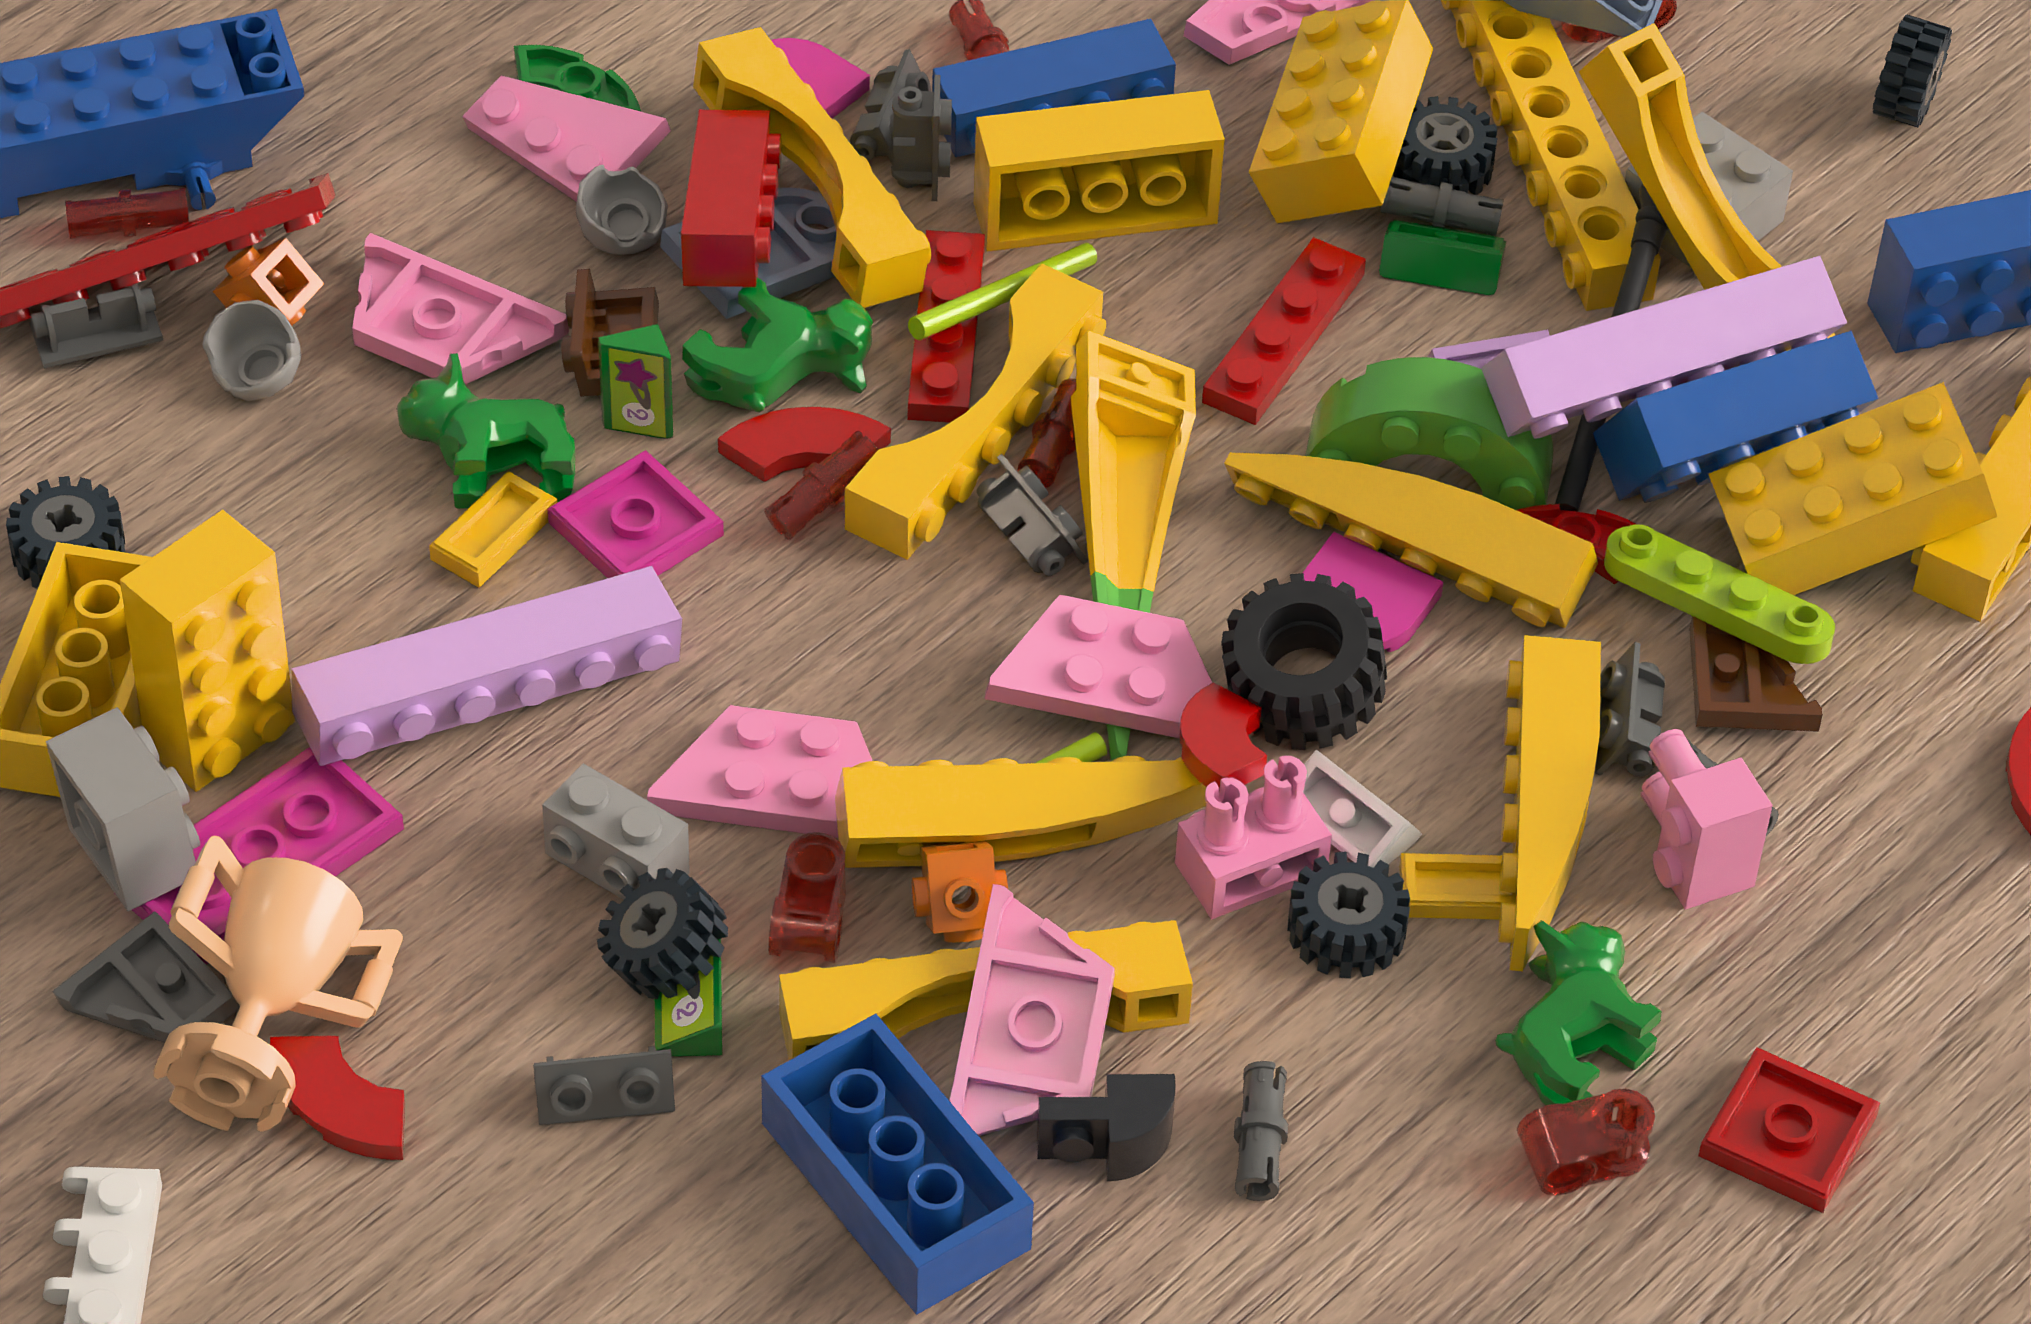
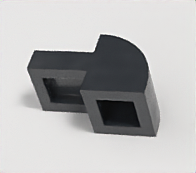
(1124, 1127)

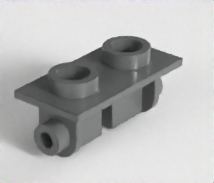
(923, 119)
(875, 129)
(76, 333)
(1018, 499)
(1627, 695)
(604, 1086)

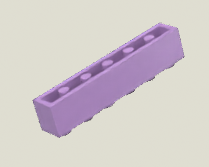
(1660, 347)
(485, 665)

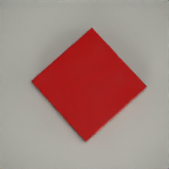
(1789, 1129)

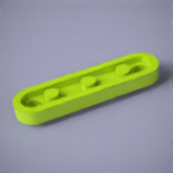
(1719, 594)

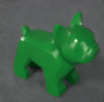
(780, 349)
(488, 434)
(1579, 1014)

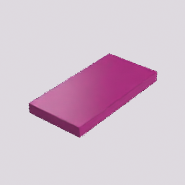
(292, 813)

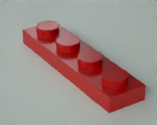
(1283, 331)
(945, 360)

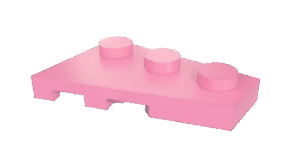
(1246, 27)
(562, 132)

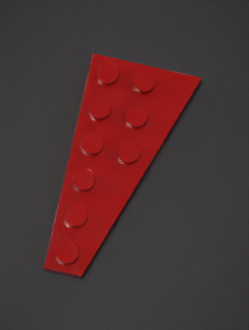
(177, 245)

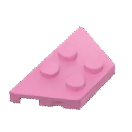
(426, 309)
(1103, 667)
(763, 771)
(1029, 1019)

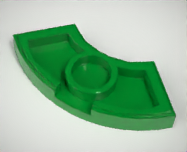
(569, 73)

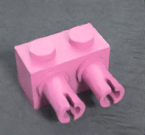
(1709, 822)
(1251, 842)

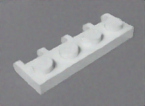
(111, 1243)

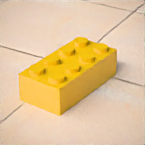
(1341, 110)
(1098, 170)
(1854, 493)
(209, 649)
(66, 662)

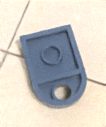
(797, 252)

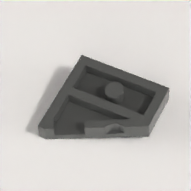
(147, 984)

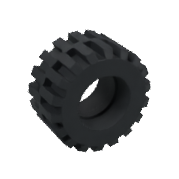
(1297, 618)

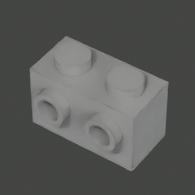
(611, 832)

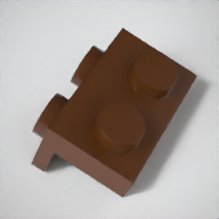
(598, 315)

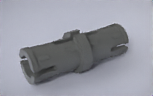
(1443, 206)
(1261, 1131)

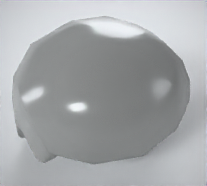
(620, 210)
(252, 350)

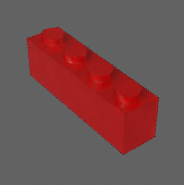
(730, 198)

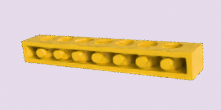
(1555, 143)

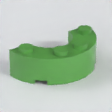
(1433, 411)

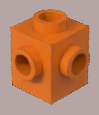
(270, 275)
(945, 870)

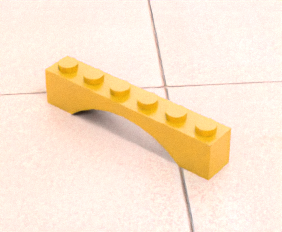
(1650, 114)
(876, 245)
(913, 485)
(817, 1003)

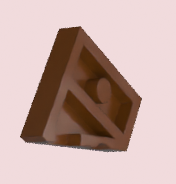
(1745, 685)

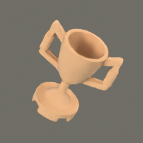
(279, 948)

